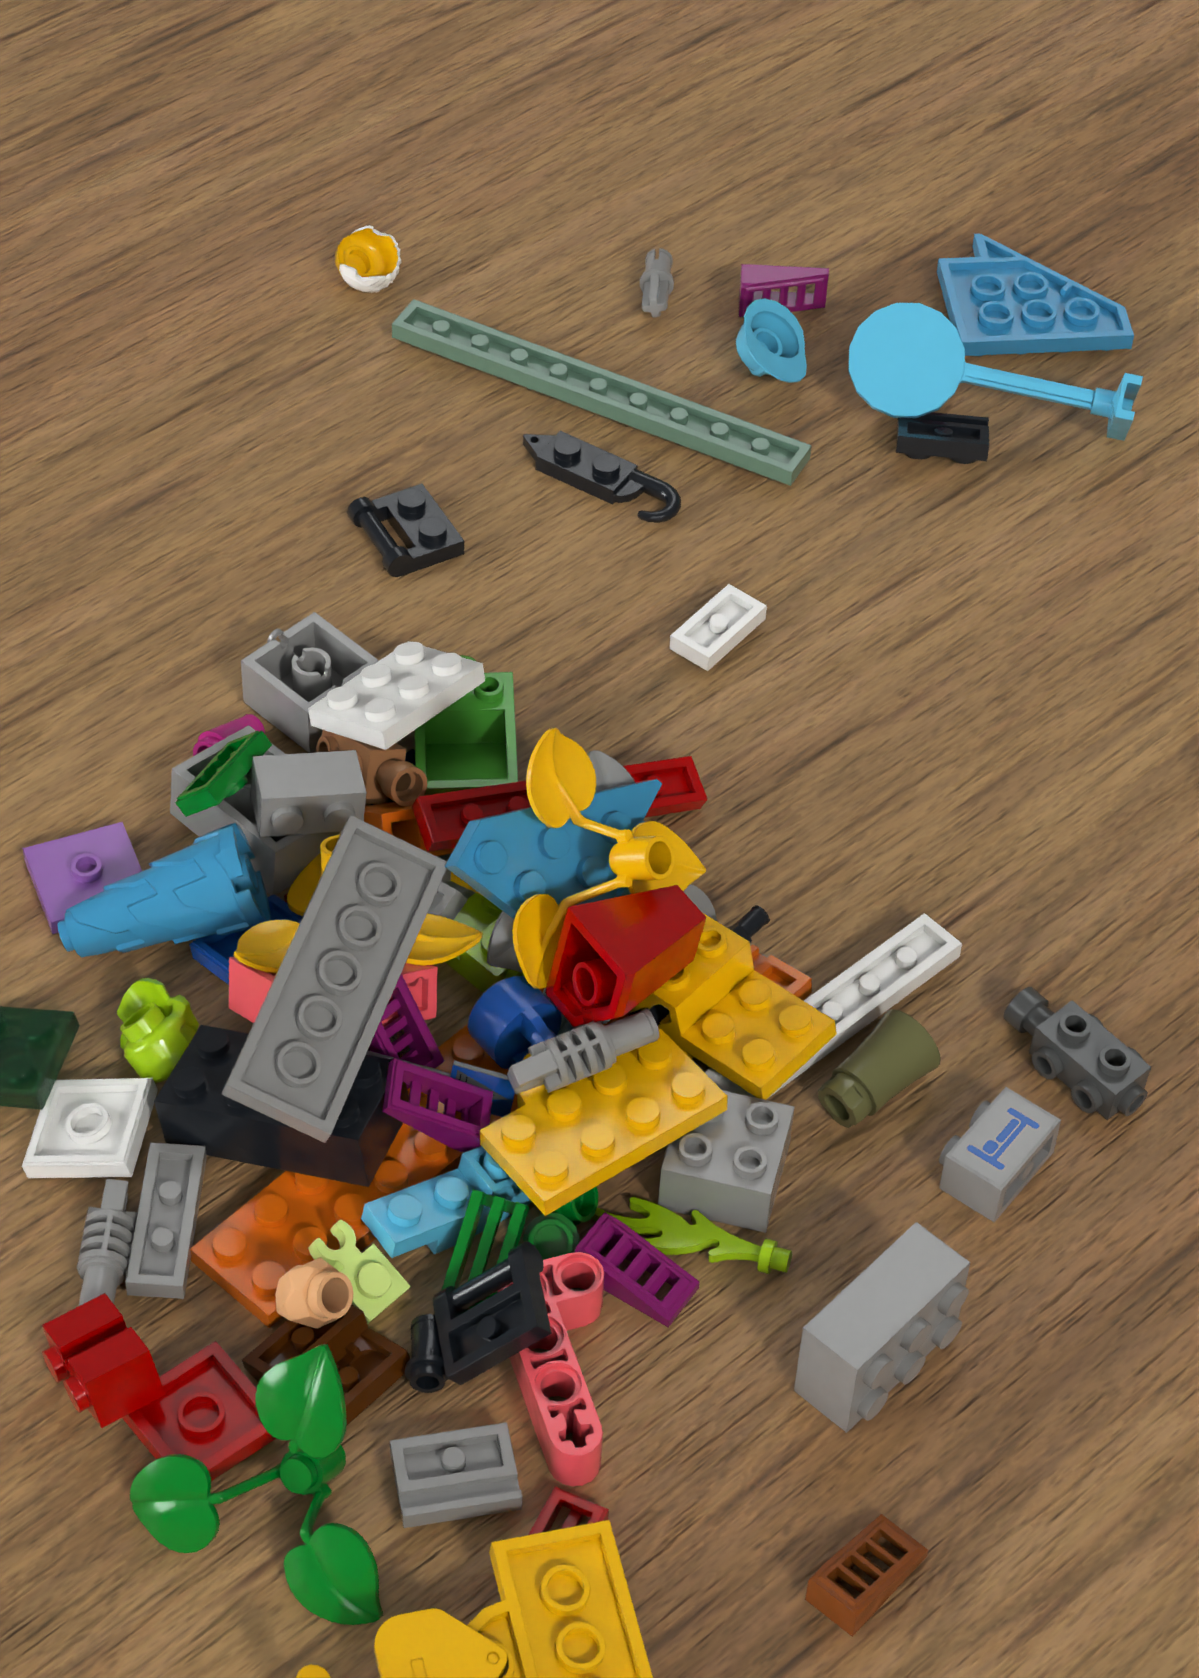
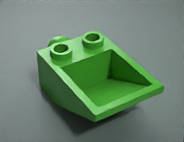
(471, 739)

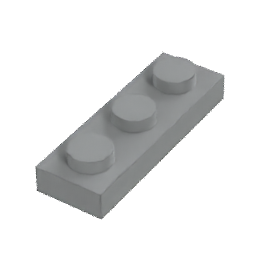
(166, 1221)

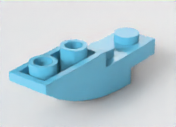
(435, 1208)

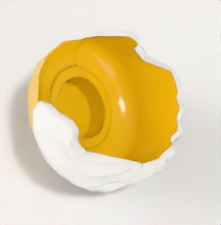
(368, 259)

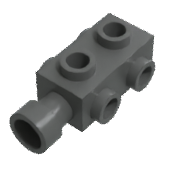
(1082, 1054)

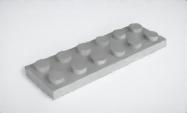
(336, 980)

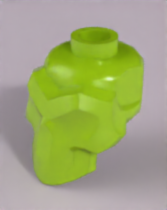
(154, 1028)

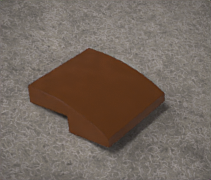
(363, 1357)

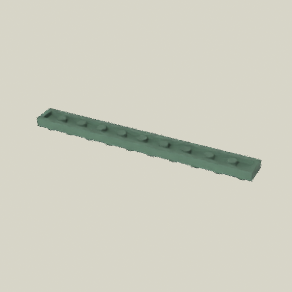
(602, 392)

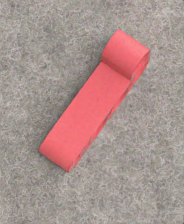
(559, 1371)

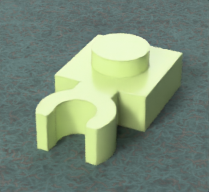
(372, 1276)

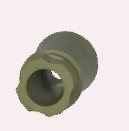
(879, 1068)

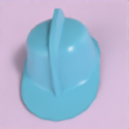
(772, 342)

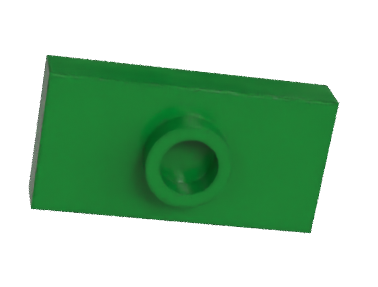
(223, 774)

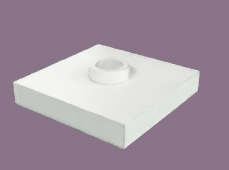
(90, 1128)

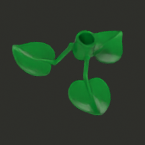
(299, 1403)

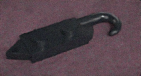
(599, 473)

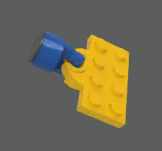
(591, 1128)

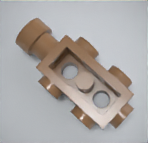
(383, 771)

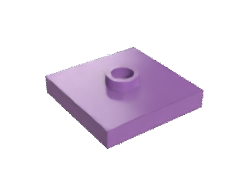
(79, 867)

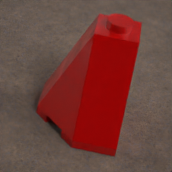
(621, 952)

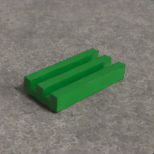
(468, 1229)

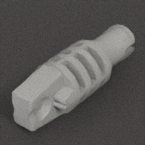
(581, 1052)
(106, 1243)

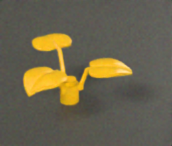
(644, 859)
(268, 941)

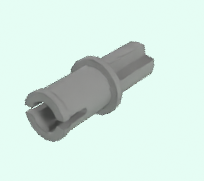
(656, 282)

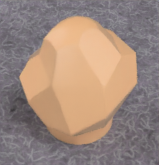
(313, 1294)

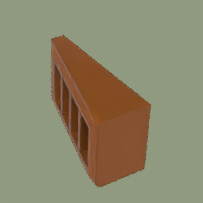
(839, 1604)

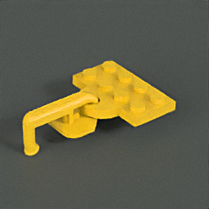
(557, 1617)

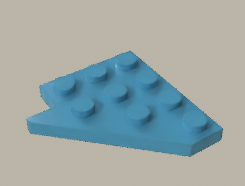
(1022, 307)
(519, 856)

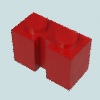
(101, 1360)

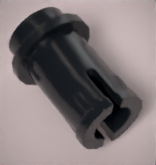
(426, 1365)

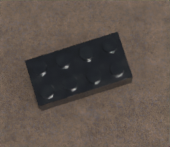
(198, 1114)

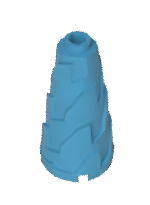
(178, 899)

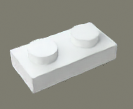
(718, 627)

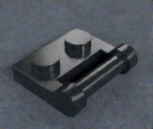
(418, 524)
(499, 1325)

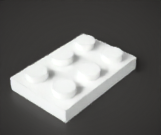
(396, 694)

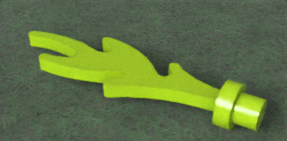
(680, 1237)

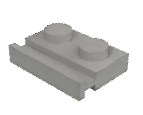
(455, 1475)

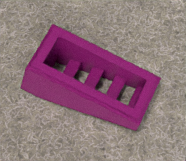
(758, 281)
(417, 1034)
(469, 1100)
(627, 1244)

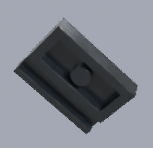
(944, 435)

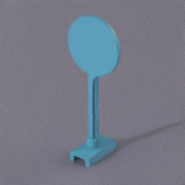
(913, 359)

